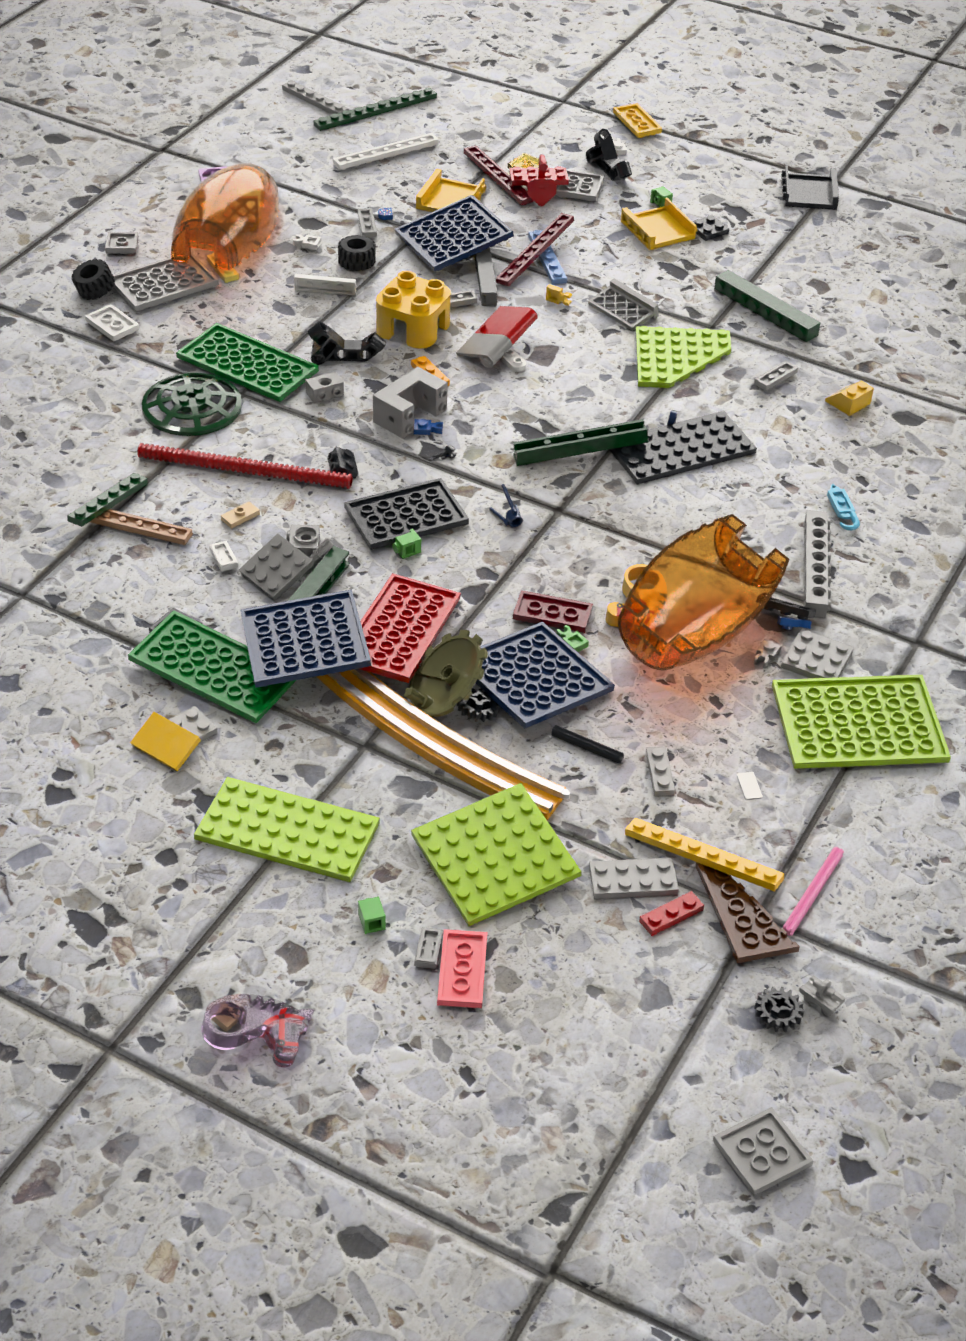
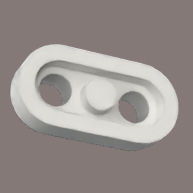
(514, 361)

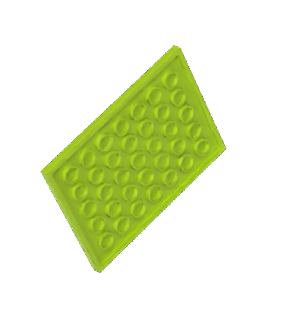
(859, 721)

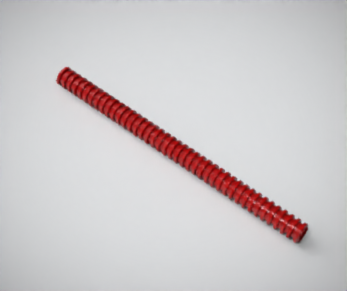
(244, 465)

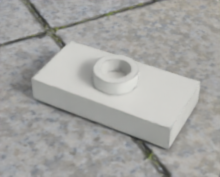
(223, 556)

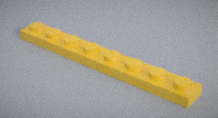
(705, 854)

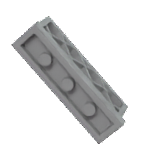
(631, 298)

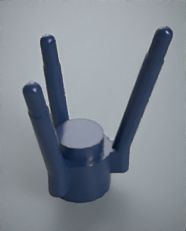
(513, 515)

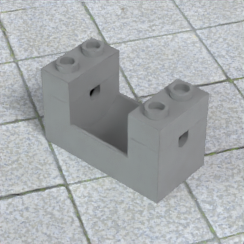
(396, 402)

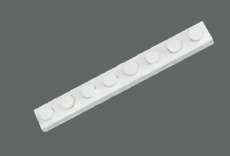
(385, 151)

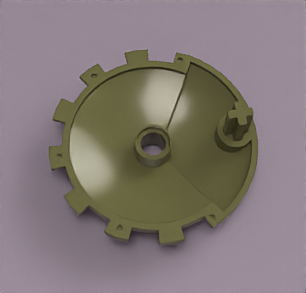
(447, 674)

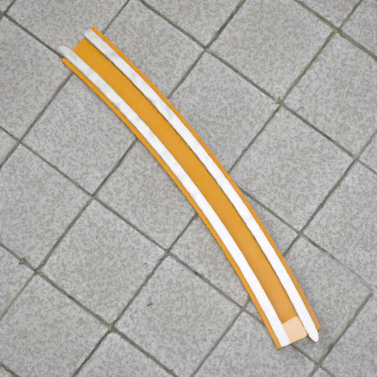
(438, 742)

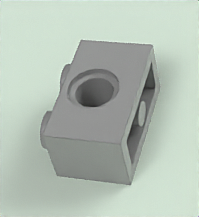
(324, 387)

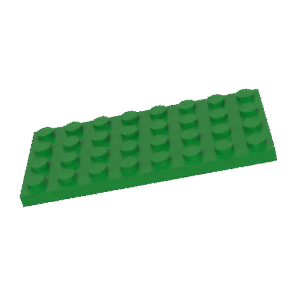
(247, 362)
(206, 665)

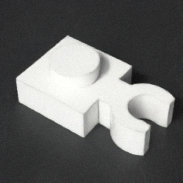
(620, 147)
(309, 242)

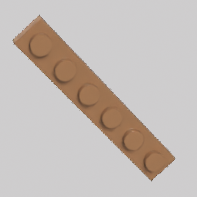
(144, 526)

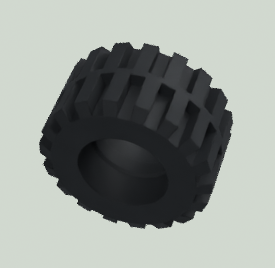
(356, 253)
(93, 279)

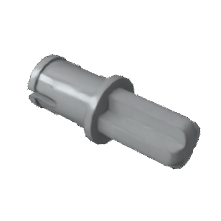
(320, 552)

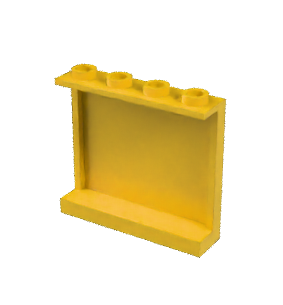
(442, 192)
(660, 225)

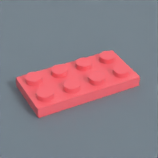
(462, 969)

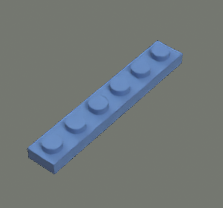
(550, 262)

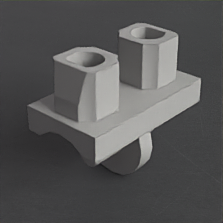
(822, 994)

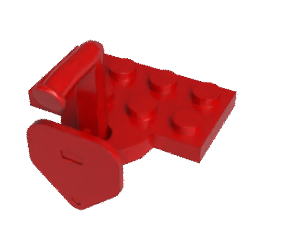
(540, 181)

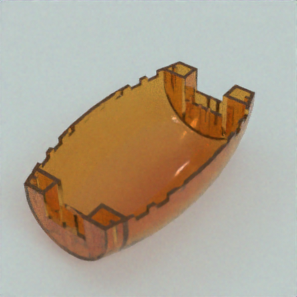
(228, 215)
(698, 595)

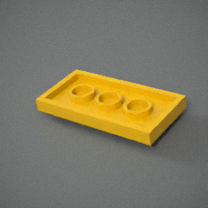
(637, 120)

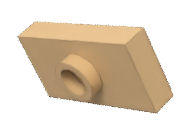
(240, 514)

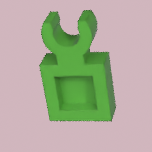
(574, 639)

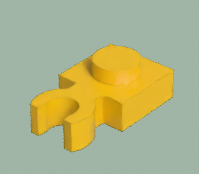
(556, 295)

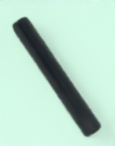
(587, 744)

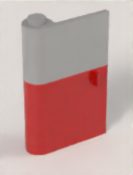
(498, 334)

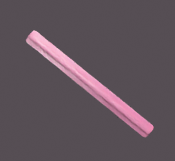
(813, 891)

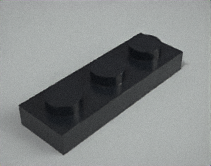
(789, 608)

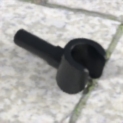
(449, 450)

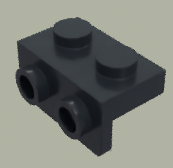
(342, 461)

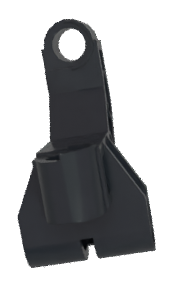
(606, 157)
(328, 345)

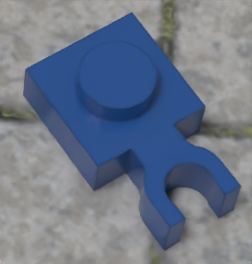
(425, 427)
(789, 623)

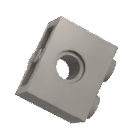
(304, 537)

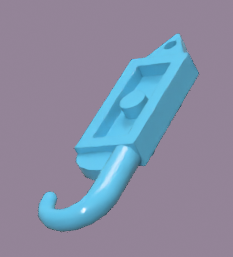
(843, 507)

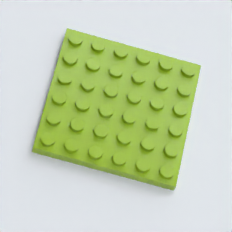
(495, 854)

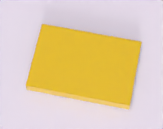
(165, 741)

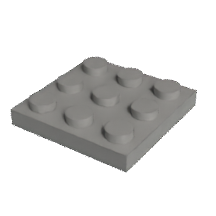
(581, 186)
(276, 567)
(816, 656)
(762, 1151)

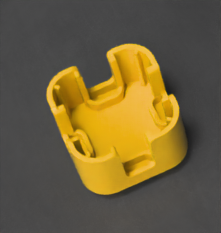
(417, 304)

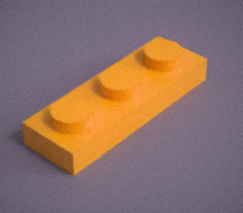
(424, 363)

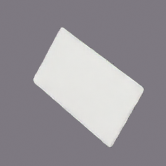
(749, 785)

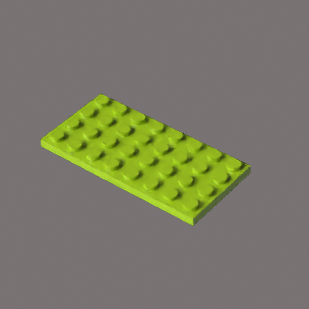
(287, 829)

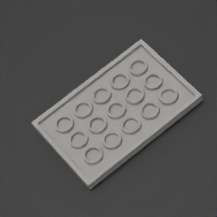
(163, 282)

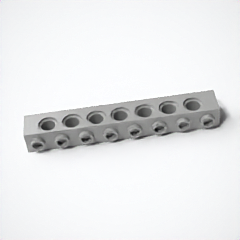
(817, 562)

